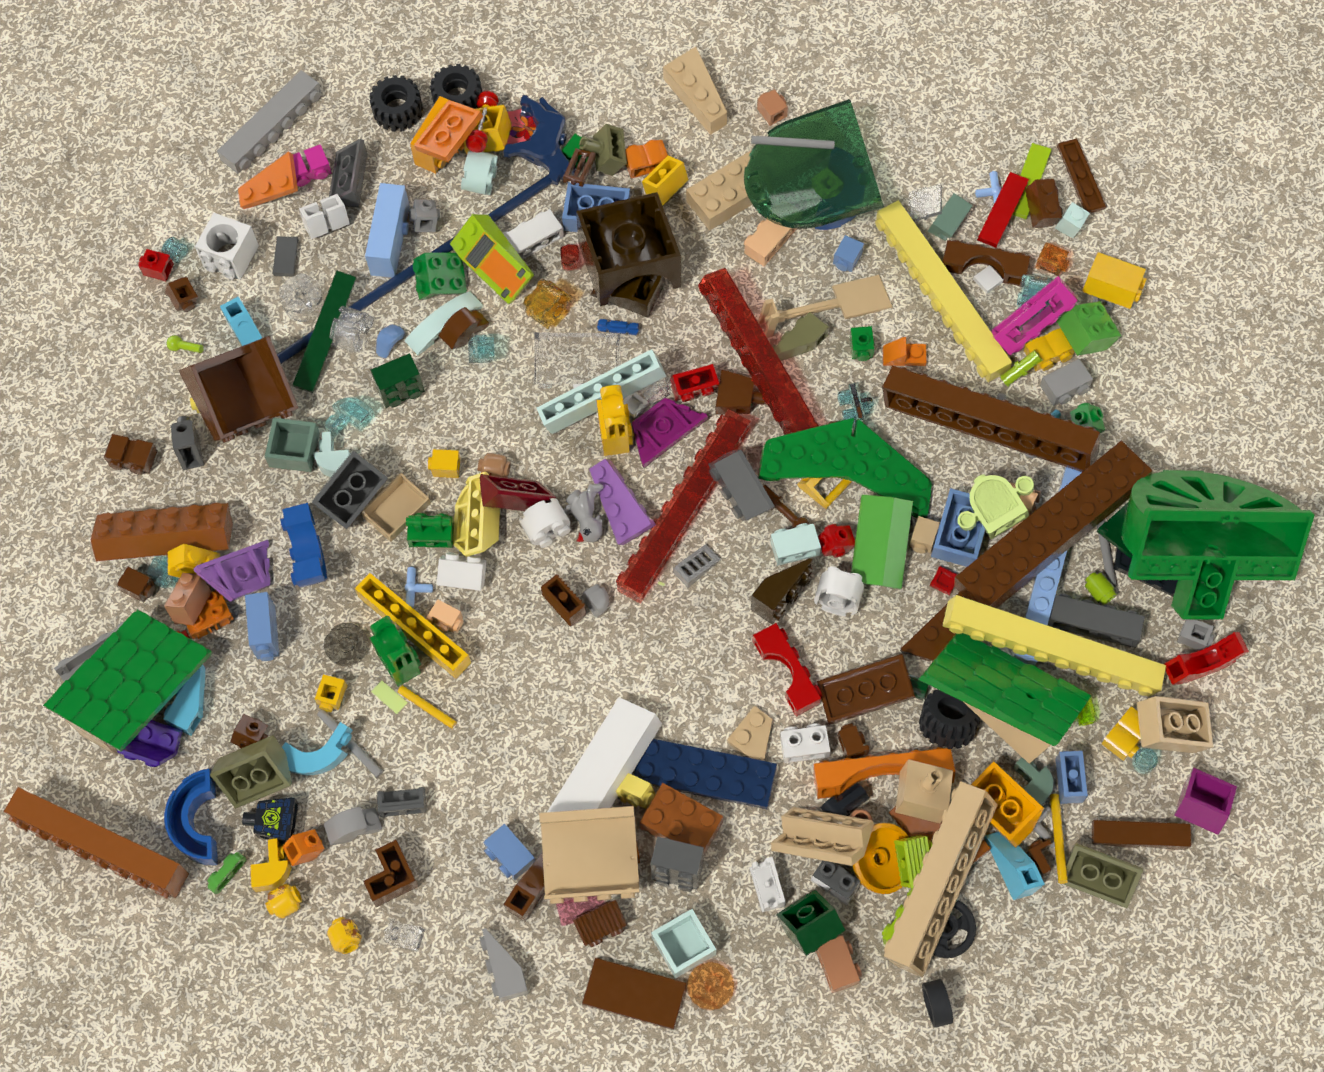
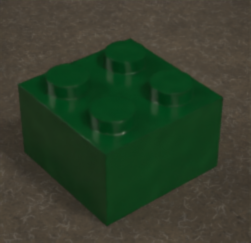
(397, 381)
(810, 922)

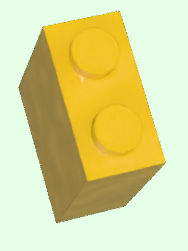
(1115, 280)

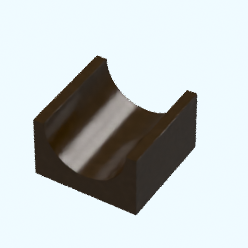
(627, 242)

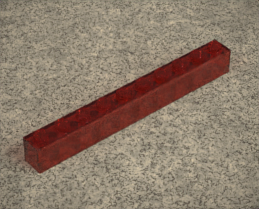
(756, 352)
(681, 509)

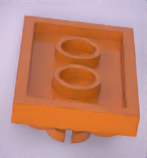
(448, 131)

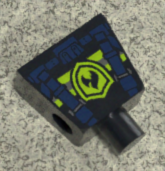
(273, 819)

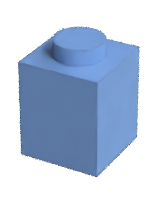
(848, 254)

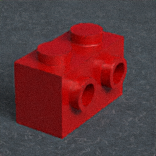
(694, 382)

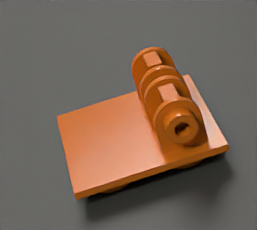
(213, 612)

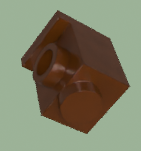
(184, 289)
(852, 742)

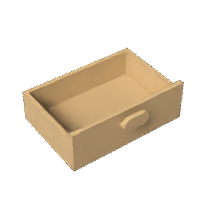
(392, 506)

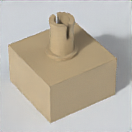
(923, 791)

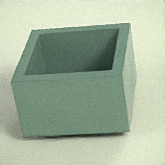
(292, 444)

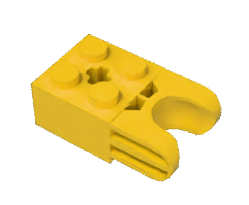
(614, 421)

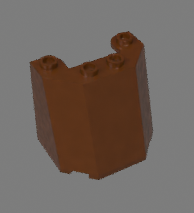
(240, 389)

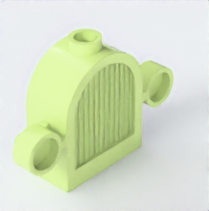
(996, 504)

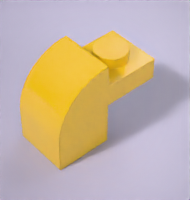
(271, 874)

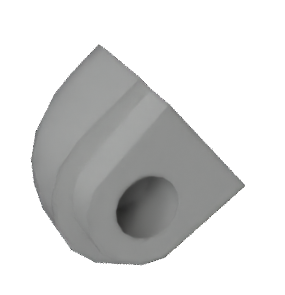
(596, 599)

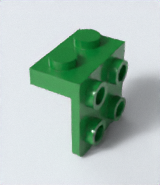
(439, 275)

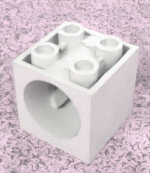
(221, 232)

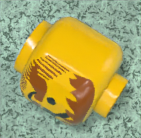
(283, 901)
(344, 935)

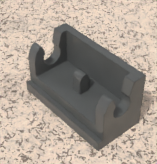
(401, 802)

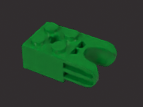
(394, 651)

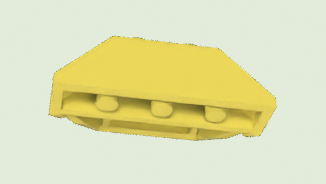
(474, 525)

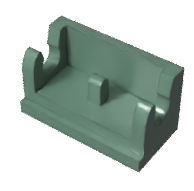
(951, 217)

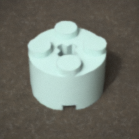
(479, 172)

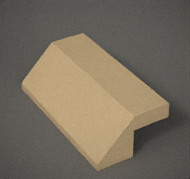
(823, 836)

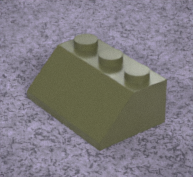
(252, 772)

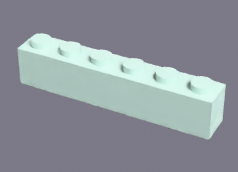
(582, 400)

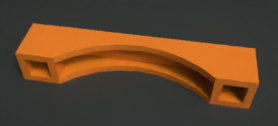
(837, 776)

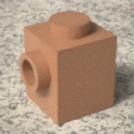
(772, 107)

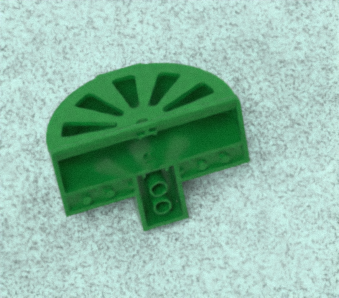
(1208, 534)

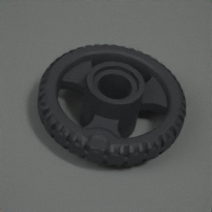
(965, 922)

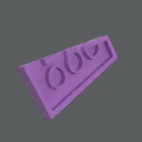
(623, 511)

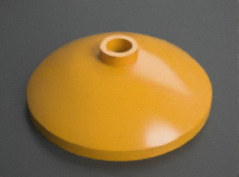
(882, 875)

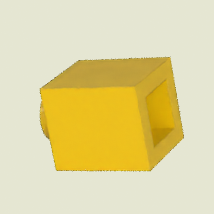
(444, 463)

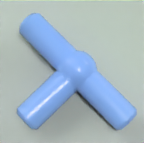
(993, 191)
(411, 587)

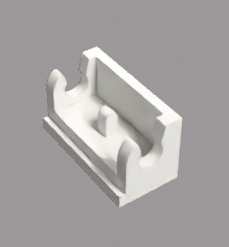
(767, 885)

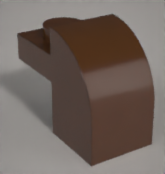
(461, 326)

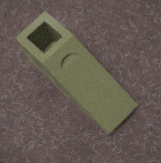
(804, 337)

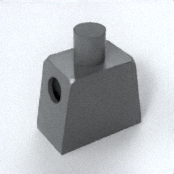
(184, 436)

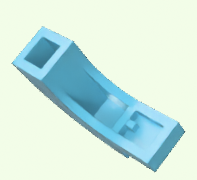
(323, 759)

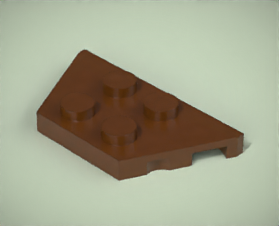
(930, 638)

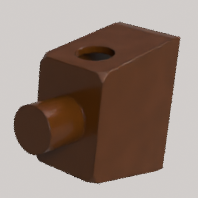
(736, 394)

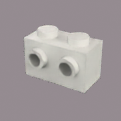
(461, 571)
(804, 743)

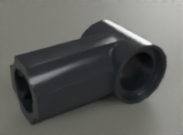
(846, 801)

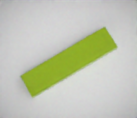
(1032, 169)

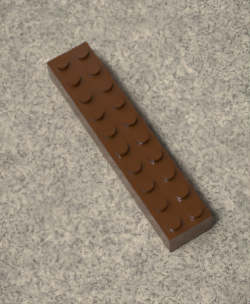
(991, 419)
(1052, 528)

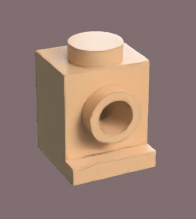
(445, 617)

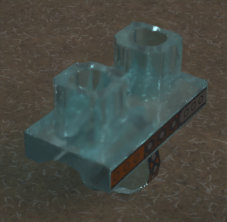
(851, 397)

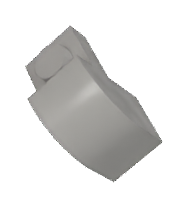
(351, 823)

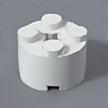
(545, 522)
(839, 591)

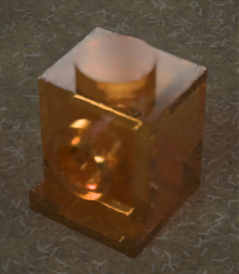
(1053, 259)

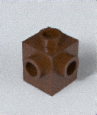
(248, 731)

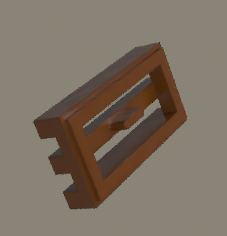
(575, 178)

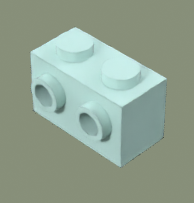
(795, 544)

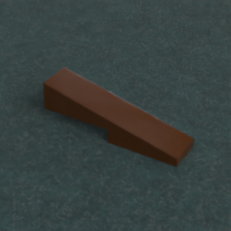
(1144, 834)

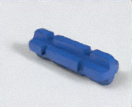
(618, 327)

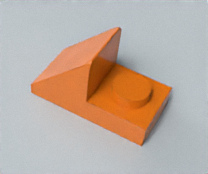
(902, 354)

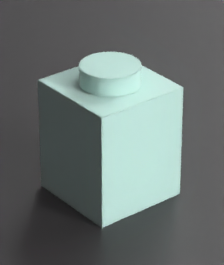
(1072, 220)

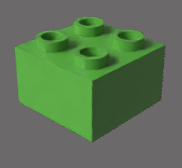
(1089, 328)

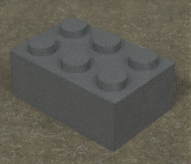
(349, 489)
(677, 864)

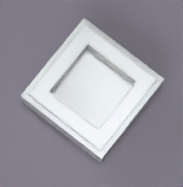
(988, 279)
(636, 405)

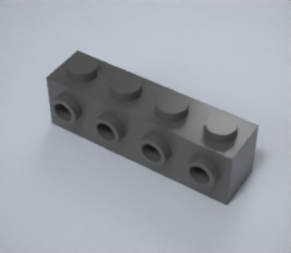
(1096, 620)

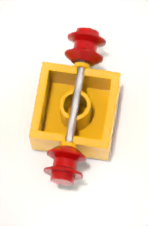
(493, 128)

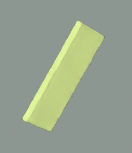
(389, 697)

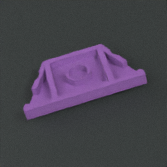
(238, 572)

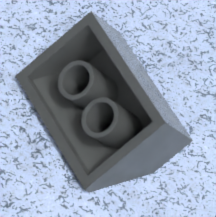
(740, 485)

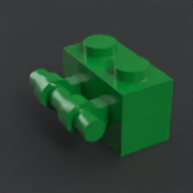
(430, 530)

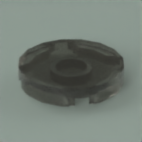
(343, 650)

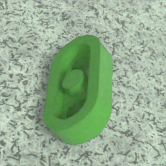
(231, 866)

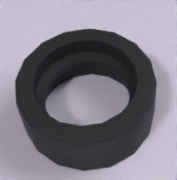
(937, 1003)

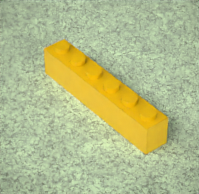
(413, 625)

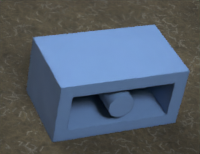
(1071, 777)
(509, 852)

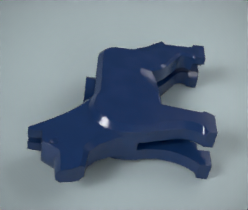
(545, 143)

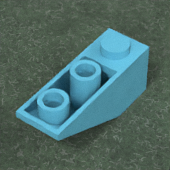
(240, 321)
(188, 705)
(1015, 867)

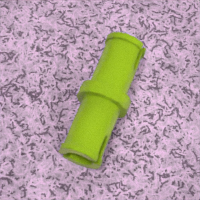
(1021, 368)

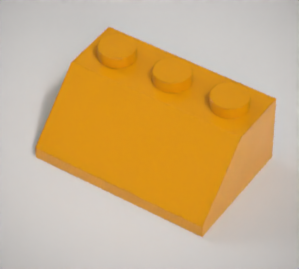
(1016, 809)

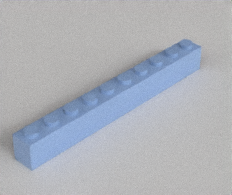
(1046, 583)

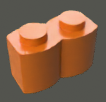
(644, 158)

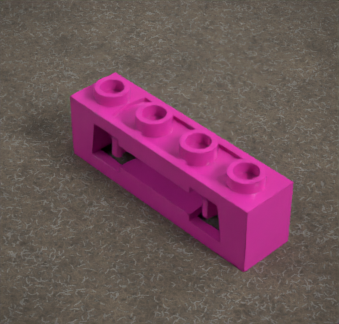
(1060, 298)

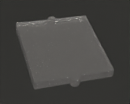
(925, 202)

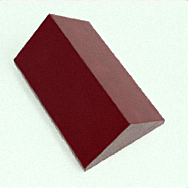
(512, 492)

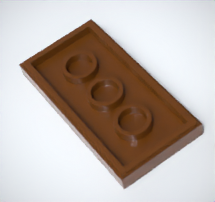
(866, 689)
(634, 993)

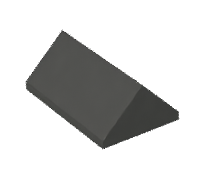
(349, 173)

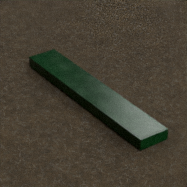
(320, 341)

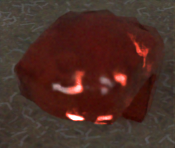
(570, 257)

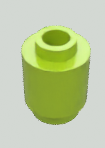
(1100, 588)

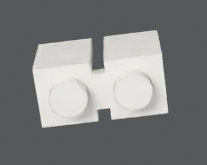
(334, 214)

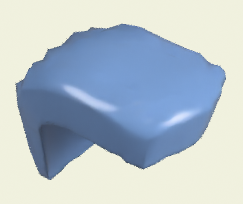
(387, 338)

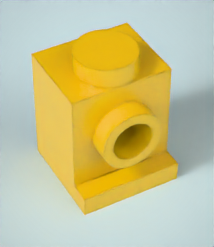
(328, 686)

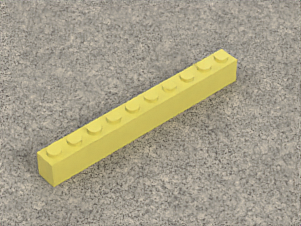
(943, 291)
(1054, 646)

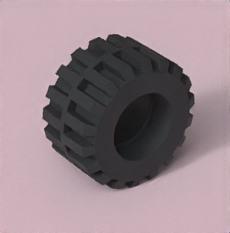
(453, 78)
(398, 116)
(947, 720)

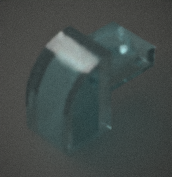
(349, 411)

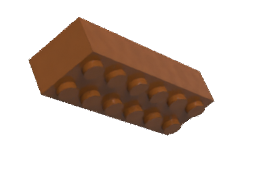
(161, 530)

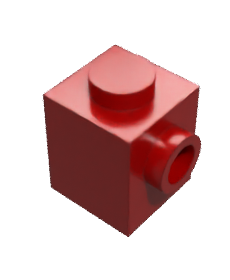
(155, 265)

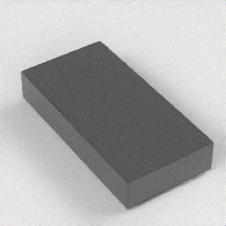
(285, 256)

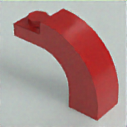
(1212, 659)

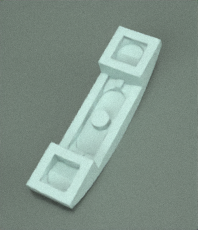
(428, 330)

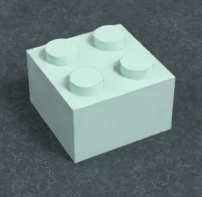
(683, 943)

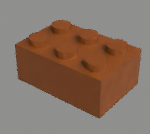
(680, 818)

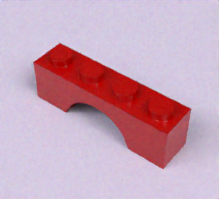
(773, 645)

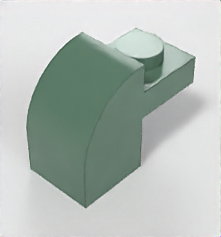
(1040, 782)

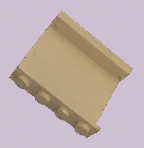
(589, 854)

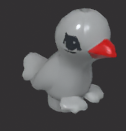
(582, 508)

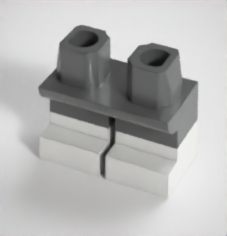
(831, 875)

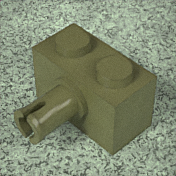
(609, 149)

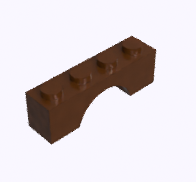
(1010, 265)

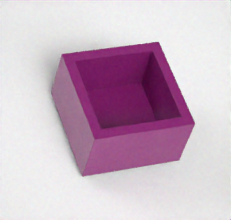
(1205, 801)

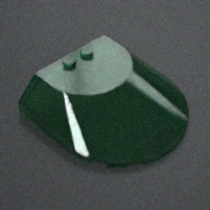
(813, 184)

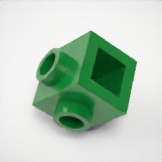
(1088, 415)

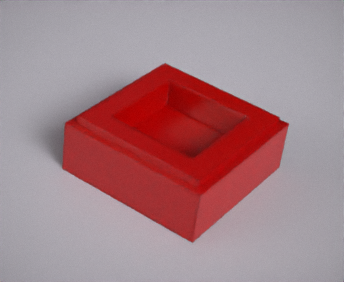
(943, 580)

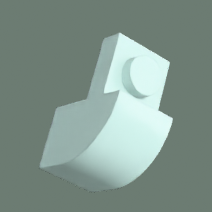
(327, 458)

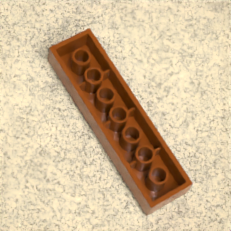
(96, 844)

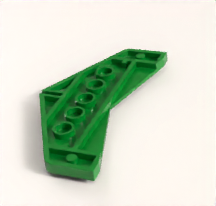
(860, 458)

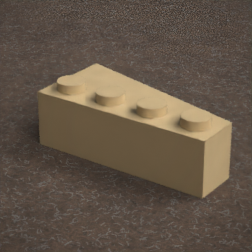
(695, 88)

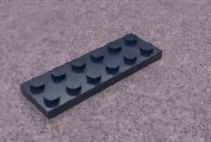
(707, 773)

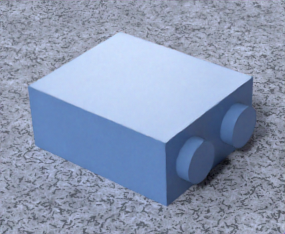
(262, 626)

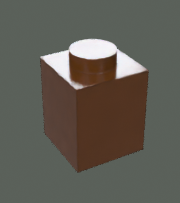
(136, 584)

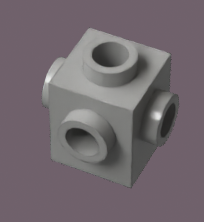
(425, 211)

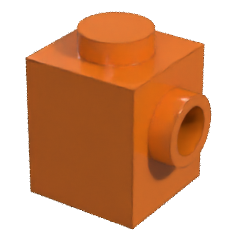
(303, 847)

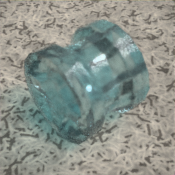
(174, 249)
(1147, 757)

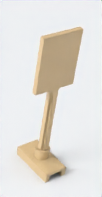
(853, 298)

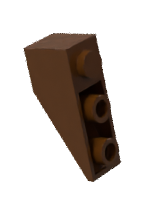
(527, 891)

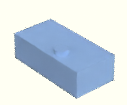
(387, 230)

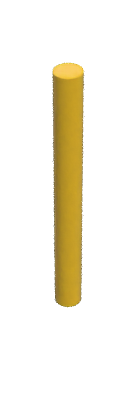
(1058, 838)

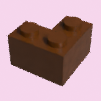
(395, 878)

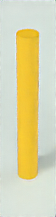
(426, 706)

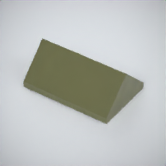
(1102, 875)

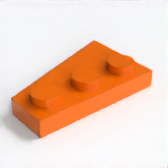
(269, 184)

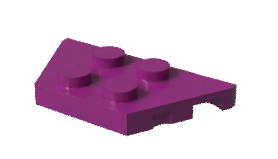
(663, 428)

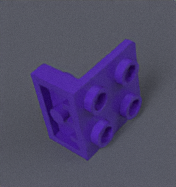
(154, 744)

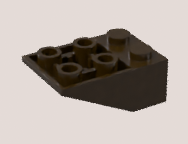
(637, 294)
(779, 590)

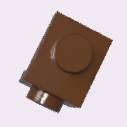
(1037, 857)

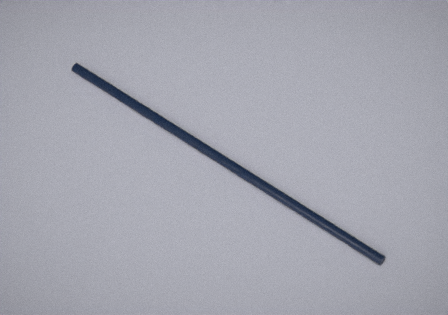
(407, 273)

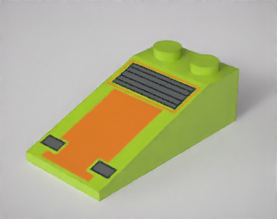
(492, 257)

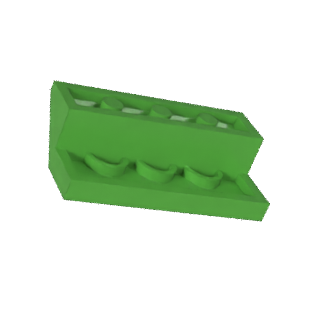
(882, 540)

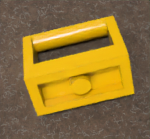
(808, 485)

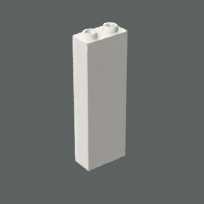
(608, 758)

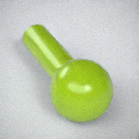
(176, 343)

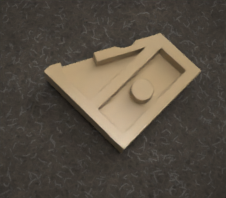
(752, 735)

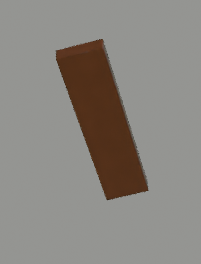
(1081, 176)

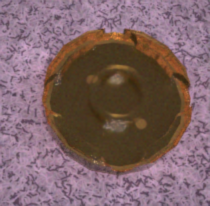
(707, 993)

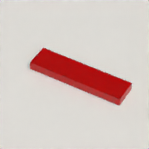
(1003, 210)

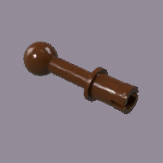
(783, 509)

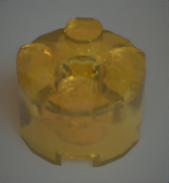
(547, 303)

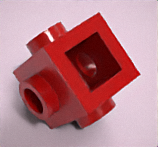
(836, 540)

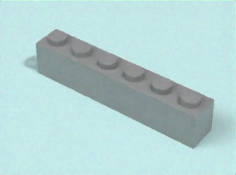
(269, 122)

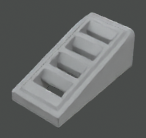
(688, 580)

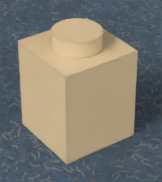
(924, 535)

